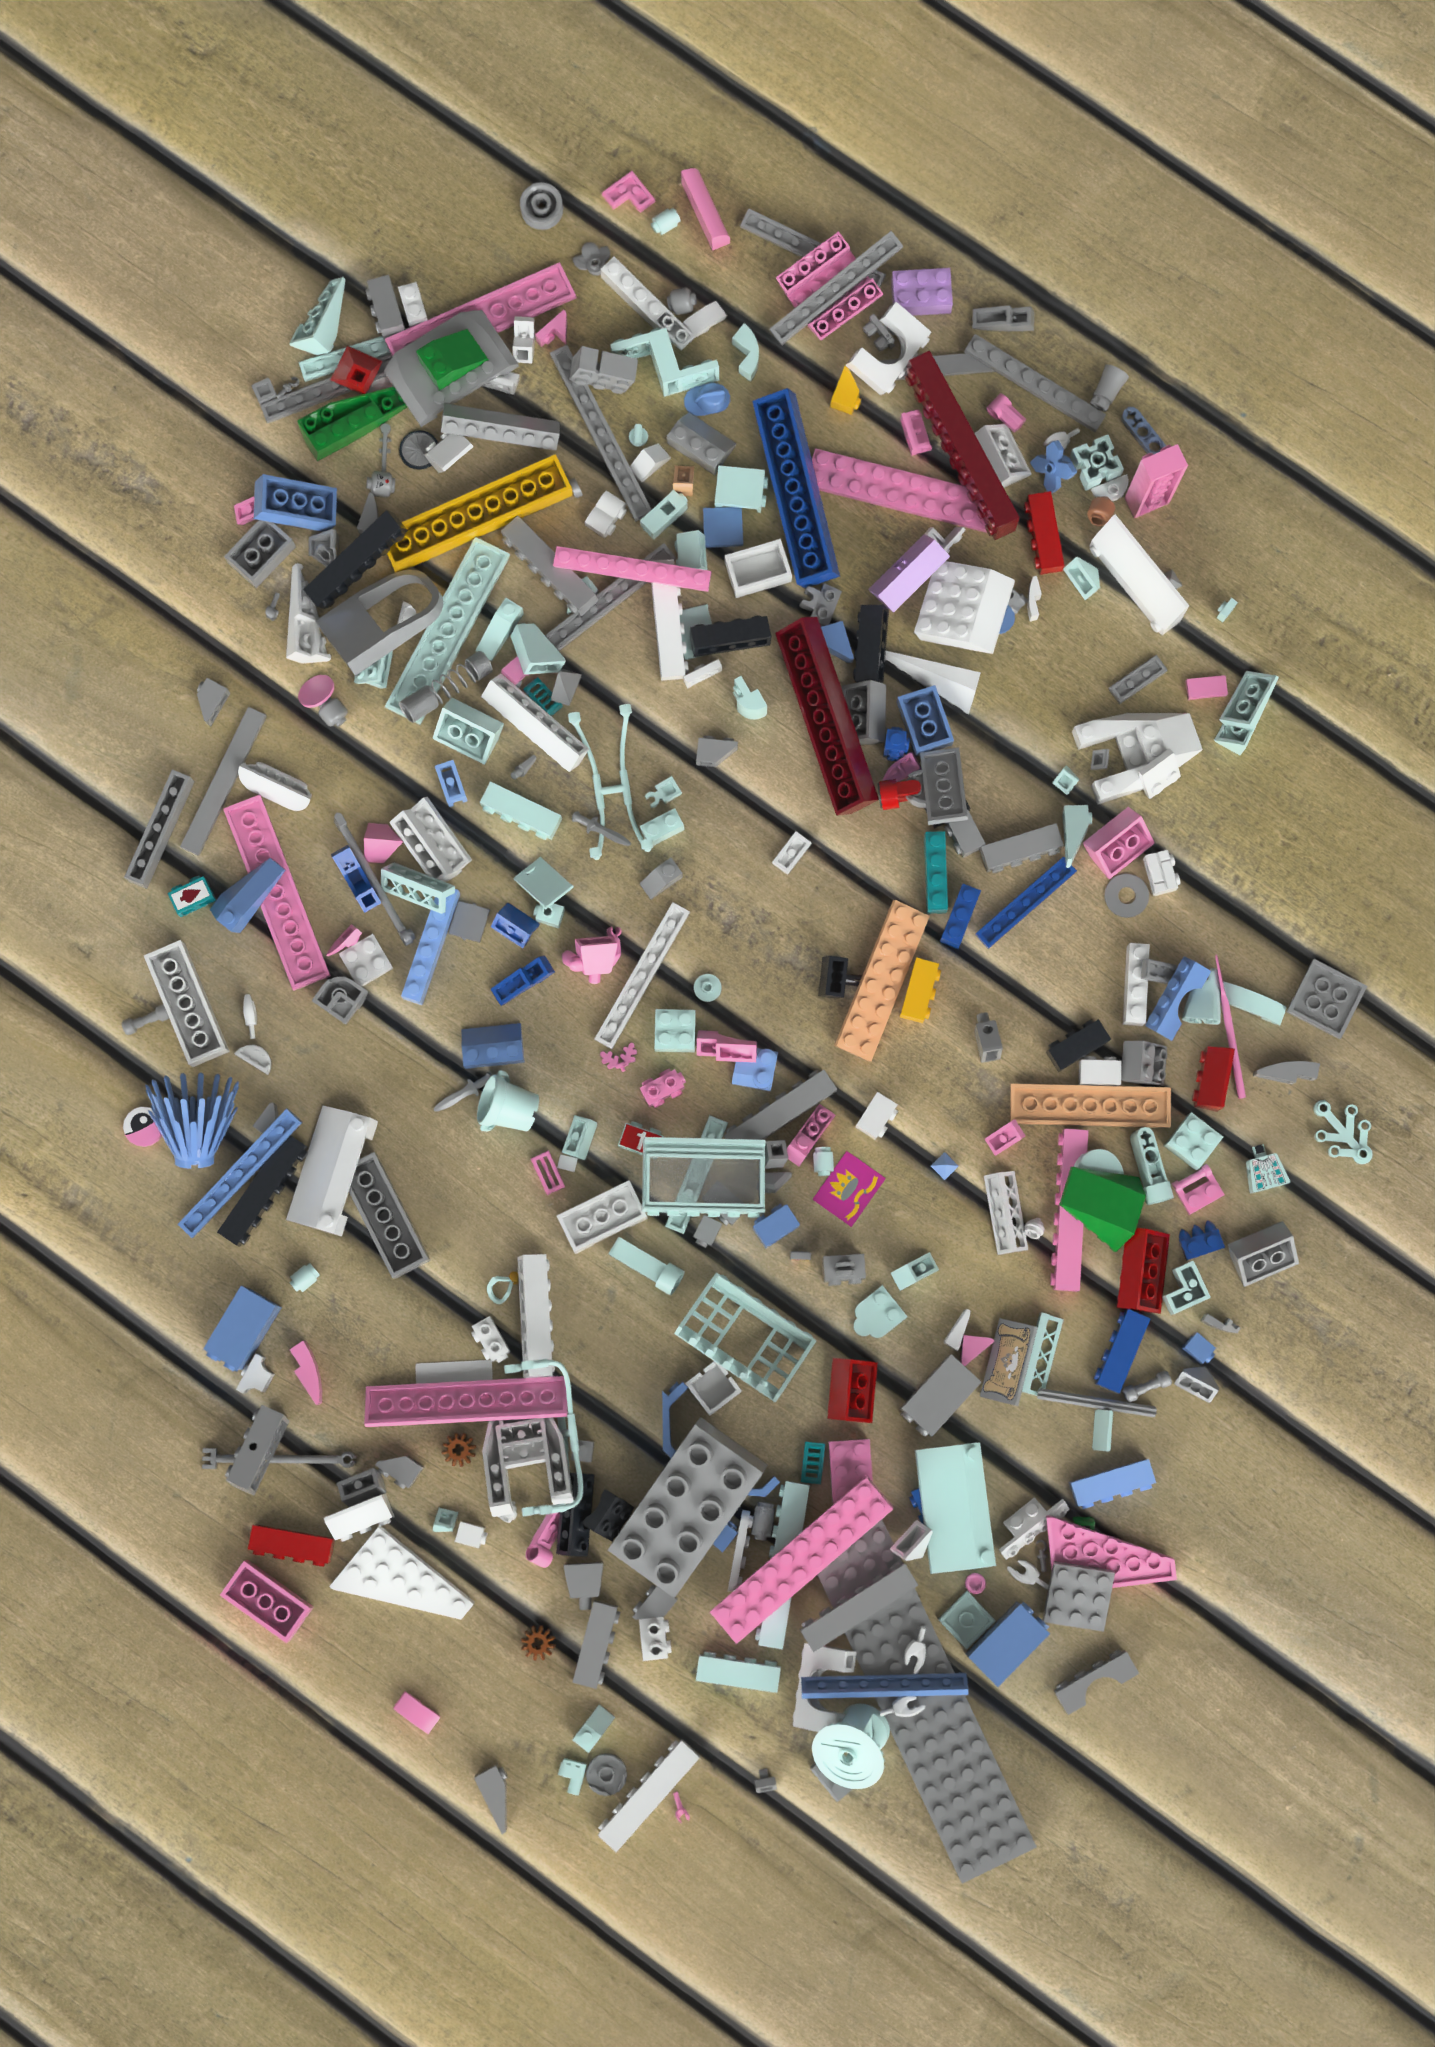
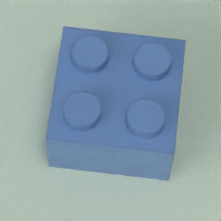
(776, 1225)

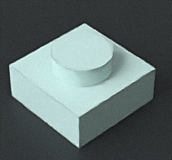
(1225, 609)

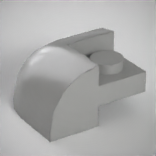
(340, 997)

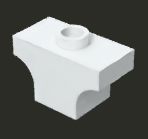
(255, 1376)

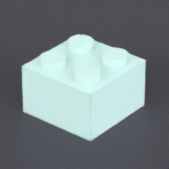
(675, 1030)
(1193, 1141)

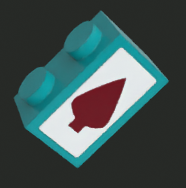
(191, 896)

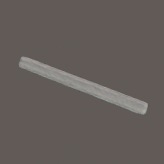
(1096, 1402)

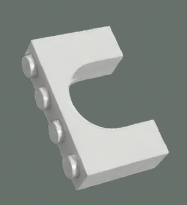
(911, 336)
(809, 1712)

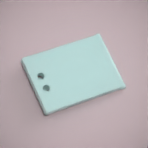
(690, 618)
(543, 882)

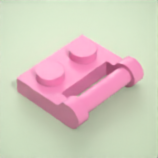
(1201, 1195)

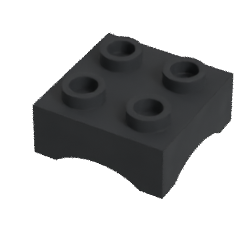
(609, 1515)

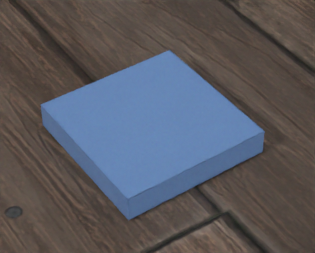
(723, 527)

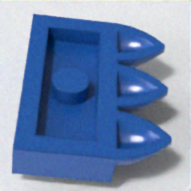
(1201, 1242)

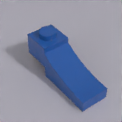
(522, 980)

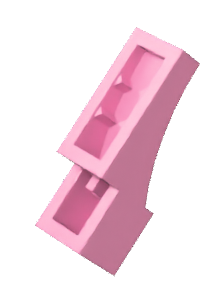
(725, 1048)

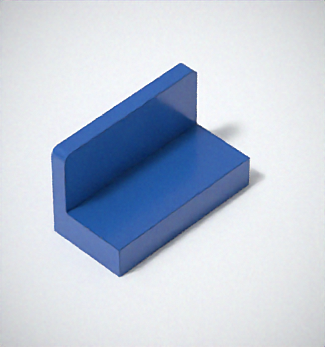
(514, 925)

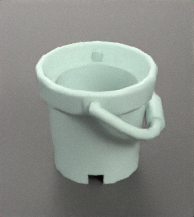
(506, 1104)

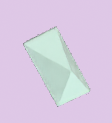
(1083, 576)

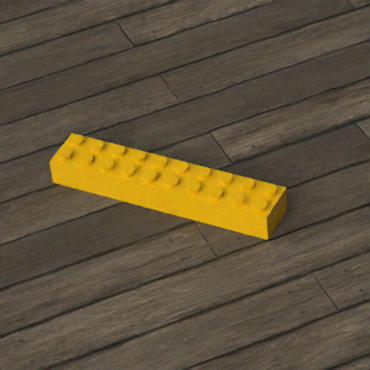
(480, 512)

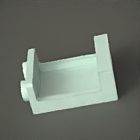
(740, 488)

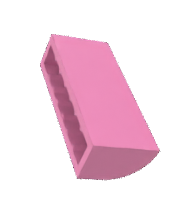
(704, 208)

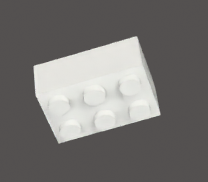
(758, 568)

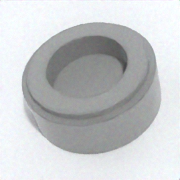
(575, 488)

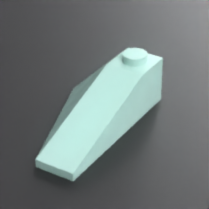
(322, 325)

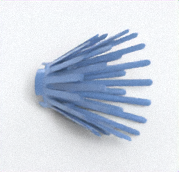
(193, 1133)

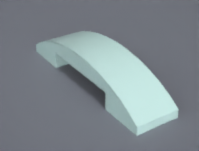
(1254, 1003)

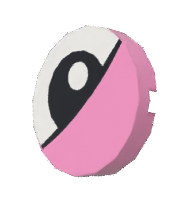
(140, 1127)

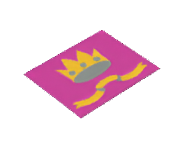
(849, 1189)

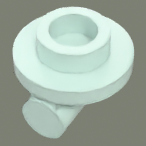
(638, 436)

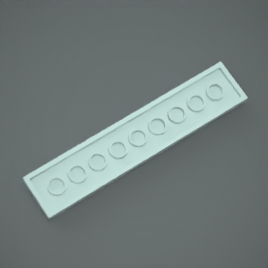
(449, 631)

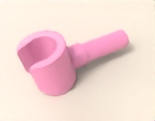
(680, 1810)

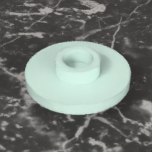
(707, 987)

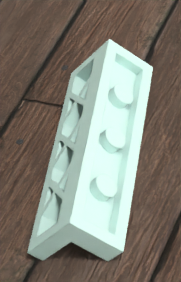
(416, 881)
(1041, 1324)

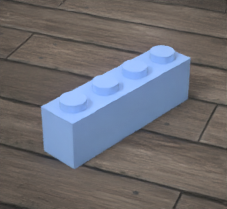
(1112, 1482)

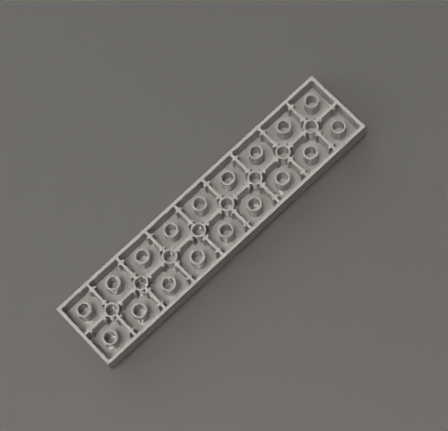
(944, 1740)

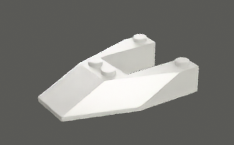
(1140, 741)
(521, 1444)

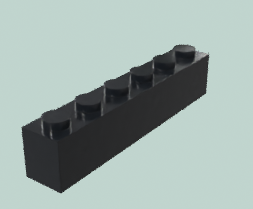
(355, 560)
(262, 1190)

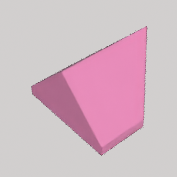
(380, 842)

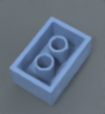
(925, 720)

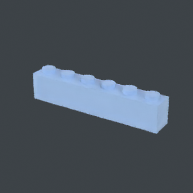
(429, 951)

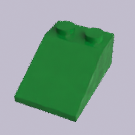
(451, 357)

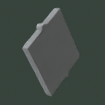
(469, 921)

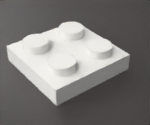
(366, 960)

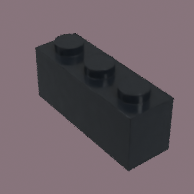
(1077, 1044)

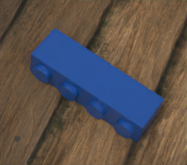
(1122, 1350)

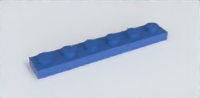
(1025, 903)

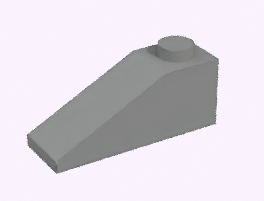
(494, 1791)

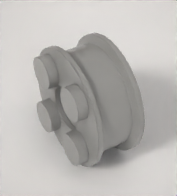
(541, 194)

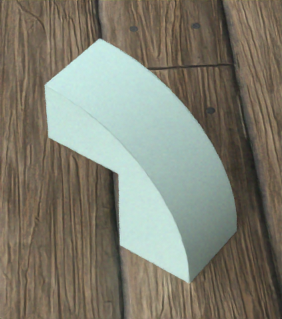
(747, 343)

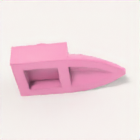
(902, 768)
(347, 938)

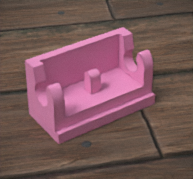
(915, 432)

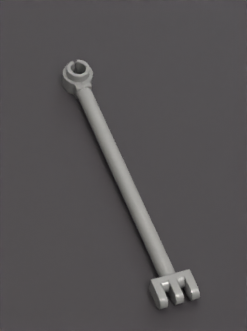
(406, 936)
(321, 1459)

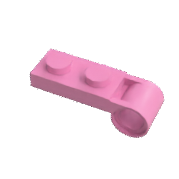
(539, 1548)

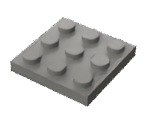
(1326, 999)
(1078, 1596)

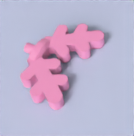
(607, 1058)

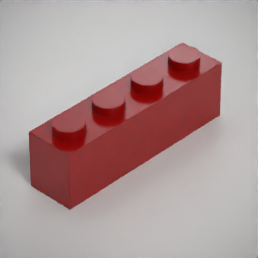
(1044, 532)
(291, 1544)

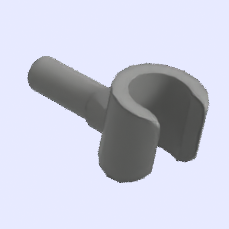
(270, 611)

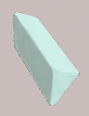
(579, 1137)
(1102, 1430)

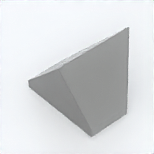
(324, 546)

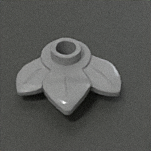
(592, 258)

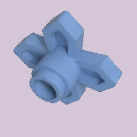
(1054, 465)

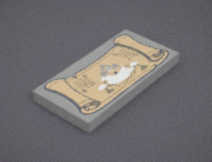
(1008, 1362)

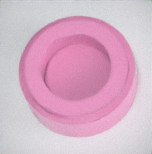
(975, 1583)

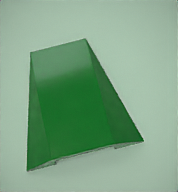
(1104, 1203)

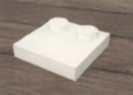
(1159, 773)

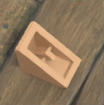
(684, 480)

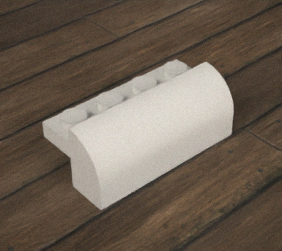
(431, 841)

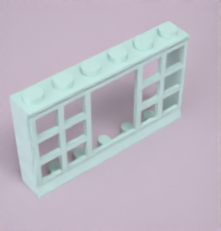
(762, 1312)

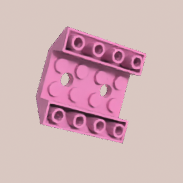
(816, 270)

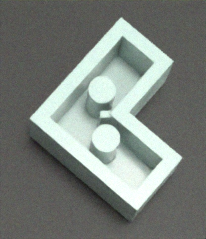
(1191, 1289)

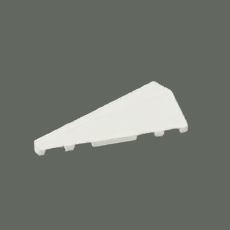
(304, 636)
(951, 682)

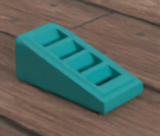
(553, 708)
(813, 1445)

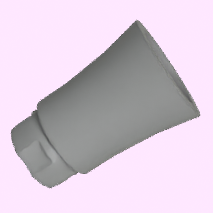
(1108, 387)

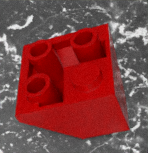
(356, 370)

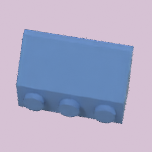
(492, 1046)

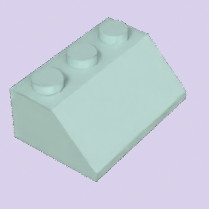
(467, 730)

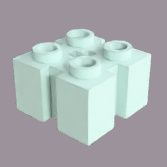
(1100, 452)

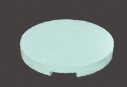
(1100, 1160)

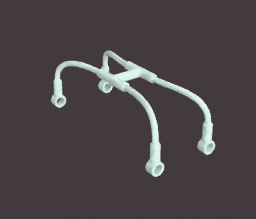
(646, 844)
(570, 1432)

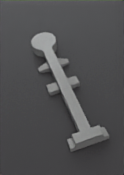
(385, 429)

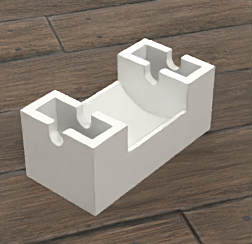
(602, 1216)

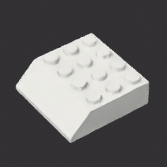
(964, 607)

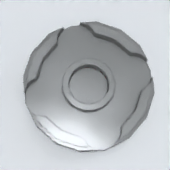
(606, 1774)

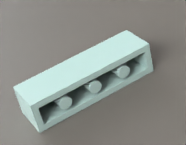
(521, 811)
(737, 1672)

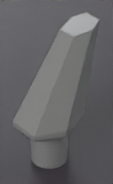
(523, 768)

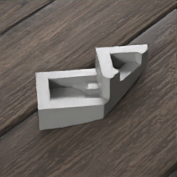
(1226, 1326)

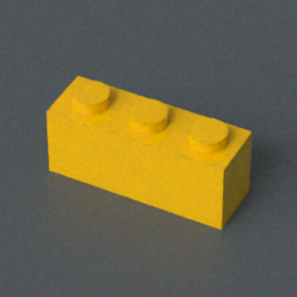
(920, 990)

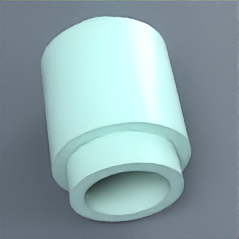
(665, 221)
(823, 1161)
(304, 1277)

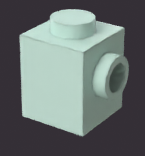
(551, 916)

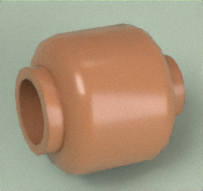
(1100, 510)

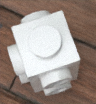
(491, 1339)

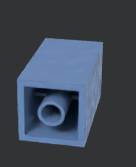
(241, 1329)
(1008, 1642)

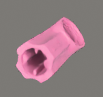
(1002, 409)

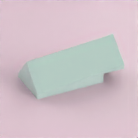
(1245, 710)

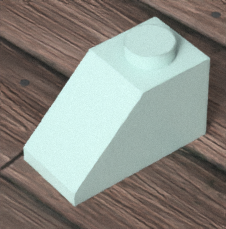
(914, 1271)
(593, 1728)

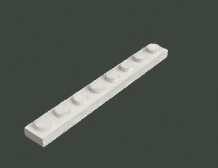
(642, 975)

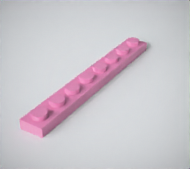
(632, 568)

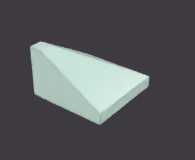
(1066, 780)
(445, 1520)

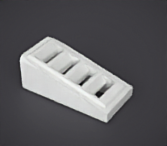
(956, 1334)

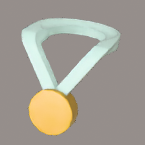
(512, 1279)

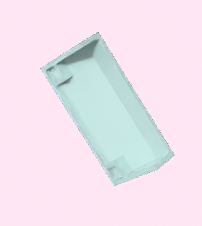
(955, 1507)

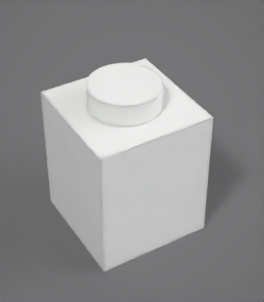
(471, 1534)

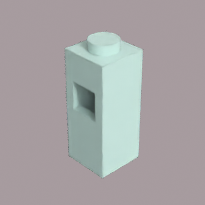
(664, 514)

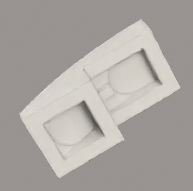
(704, 318)
(1033, 594)

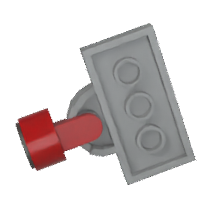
(935, 787)

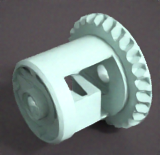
(862, 1736)

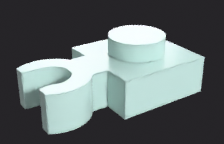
(666, 791)

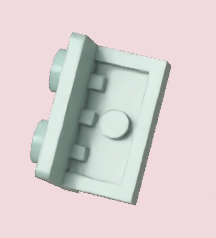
(377, 673)

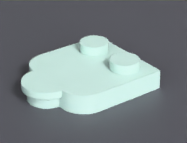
(877, 1314)

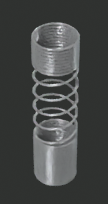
(424, 700)

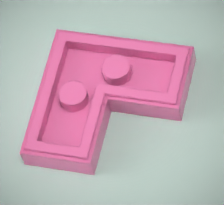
(628, 188)

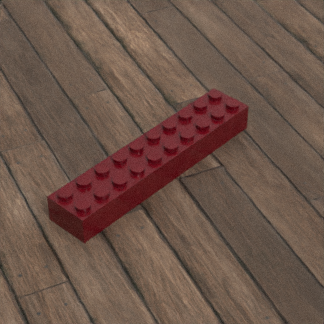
(961, 445)
(826, 716)

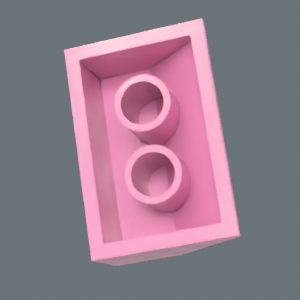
(1119, 842)

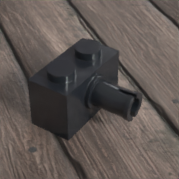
(835, 977)

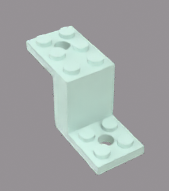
(660, 348)

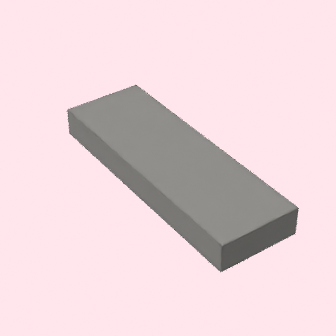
(1138, 679)

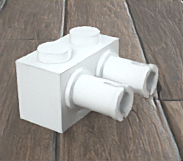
(654, 1638)

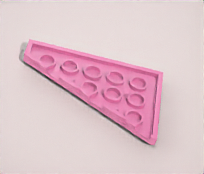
(1094, 1549)

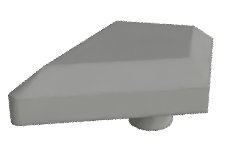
(775, 1181)

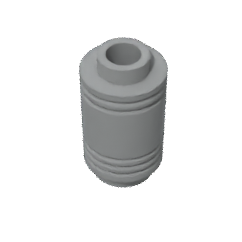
(763, 1521)

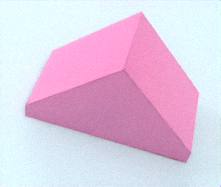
(972, 1346)

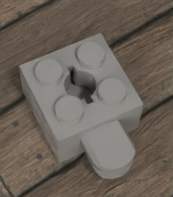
(844, 1268)

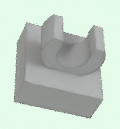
(765, 1783)

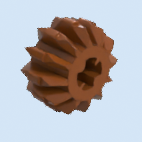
(464, 1454)
(532, 1638)

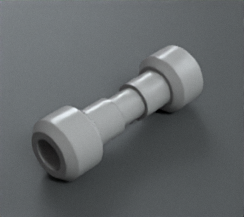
(130, 1026)
(1132, 1392)

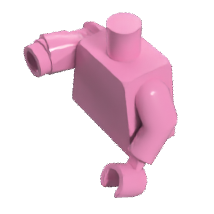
(594, 955)

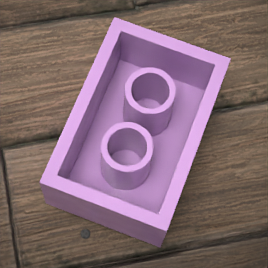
(923, 291)

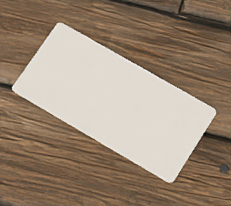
(453, 1371)

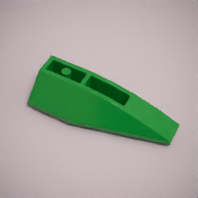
(348, 420)

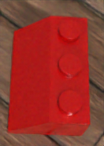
(1213, 1078)
(852, 1390)

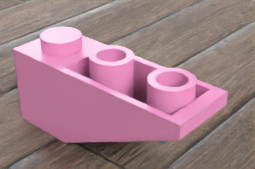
(809, 1134)

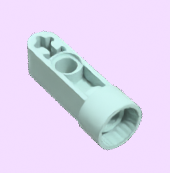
(1156, 1188)
(666, 1276)

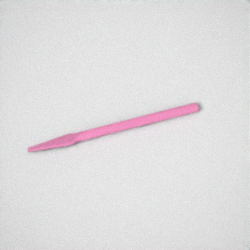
(1230, 1035)

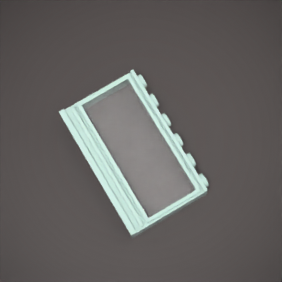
(703, 1176)

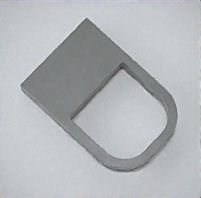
(356, 633)

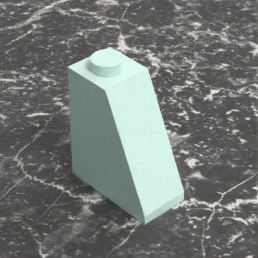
(535, 651)

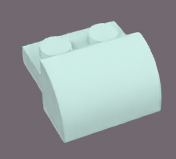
(749, 704)

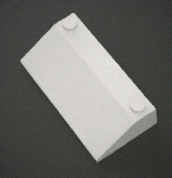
(1139, 575)
(330, 1169)

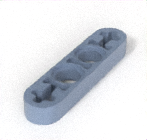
(1144, 441)

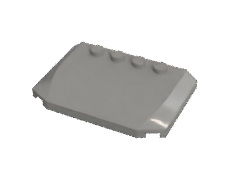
(417, 387)

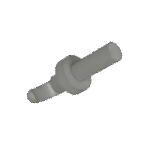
(287, 387)
(1042, 1556)

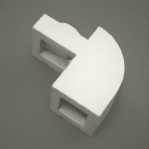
(524, 339)

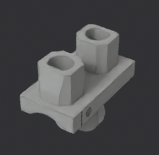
(885, 339)

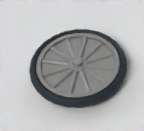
(414, 447)

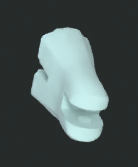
(1205, 1002)

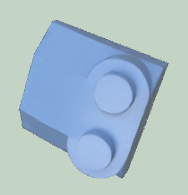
(756, 1074)

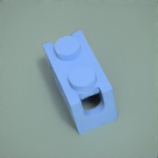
(451, 783)

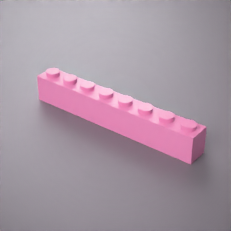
(1069, 1230)

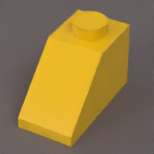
(846, 393)

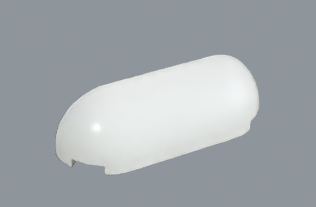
(275, 785)

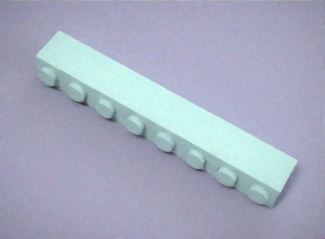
(790, 1524)

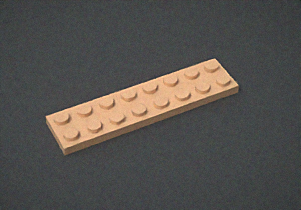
(882, 980)
(1090, 1105)

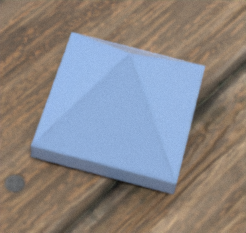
(944, 1166)

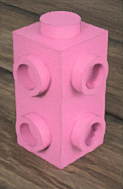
(668, 1084)

